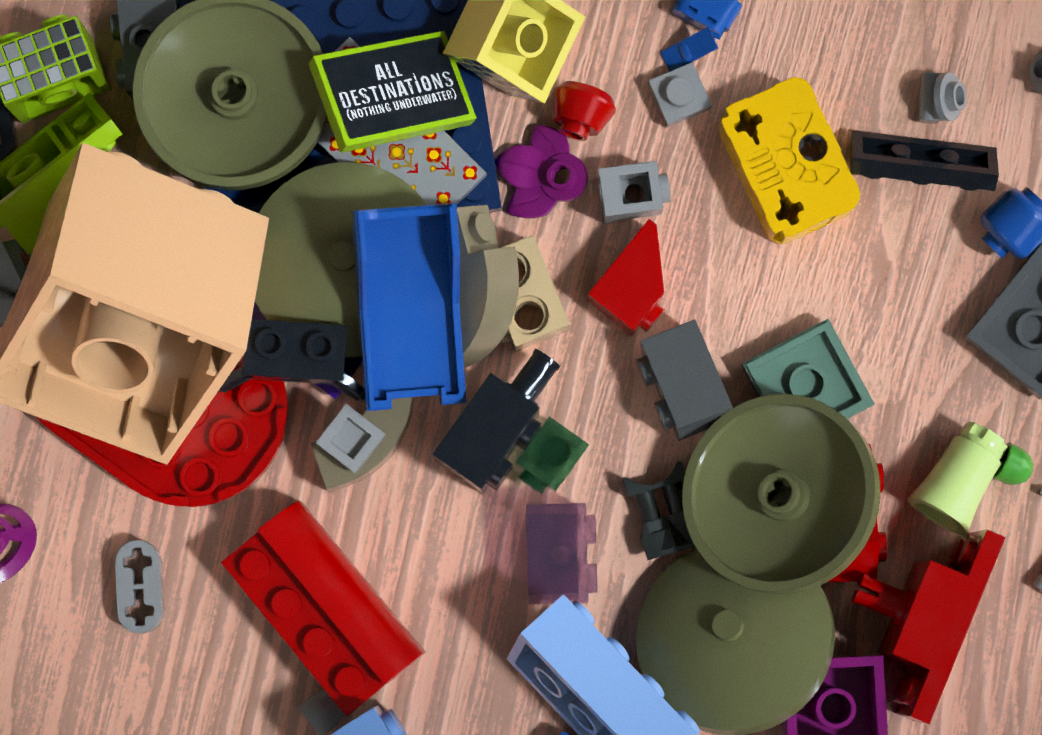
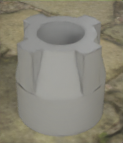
(321, 712)

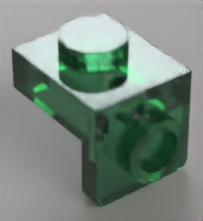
(550, 457)

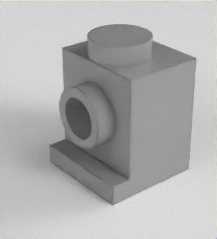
(617, 179)

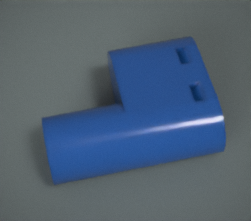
(713, 13)

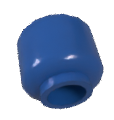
(1014, 223)

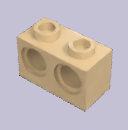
(537, 291)

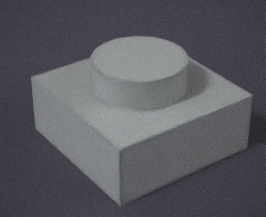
(679, 94)
(351, 438)

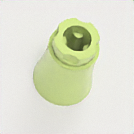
(960, 479)

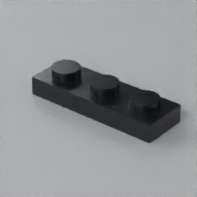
(923, 161)

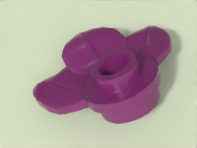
(535, 170)

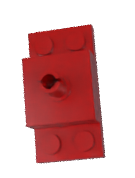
(931, 618)

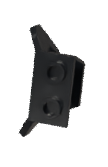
(296, 354)

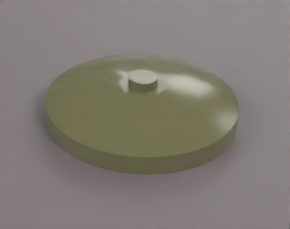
(229, 93)
(310, 245)
(781, 494)
(732, 652)

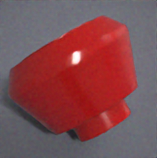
(581, 109)

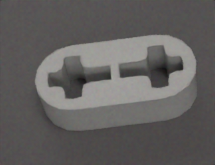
(127, 586)

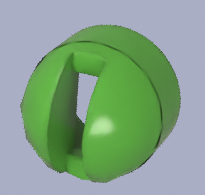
(1015, 466)

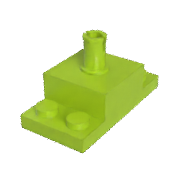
(38, 165)

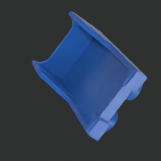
(409, 303)

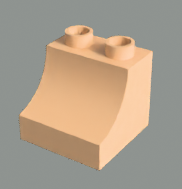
(131, 304)

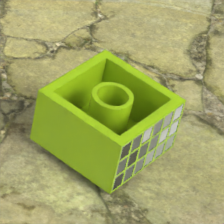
(49, 68)

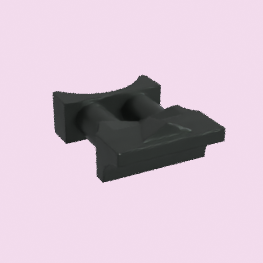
(659, 534)

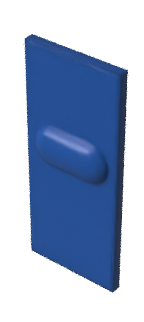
(689, 49)

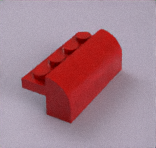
(323, 607)

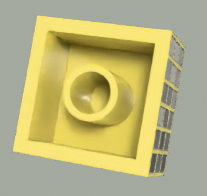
(515, 43)

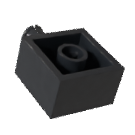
(495, 424)

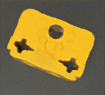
(775, 169)

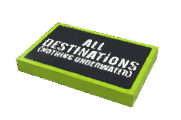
(391, 91)

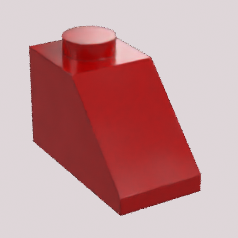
(633, 284)

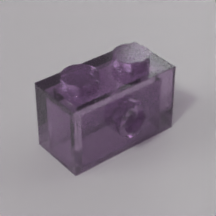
(558, 553)

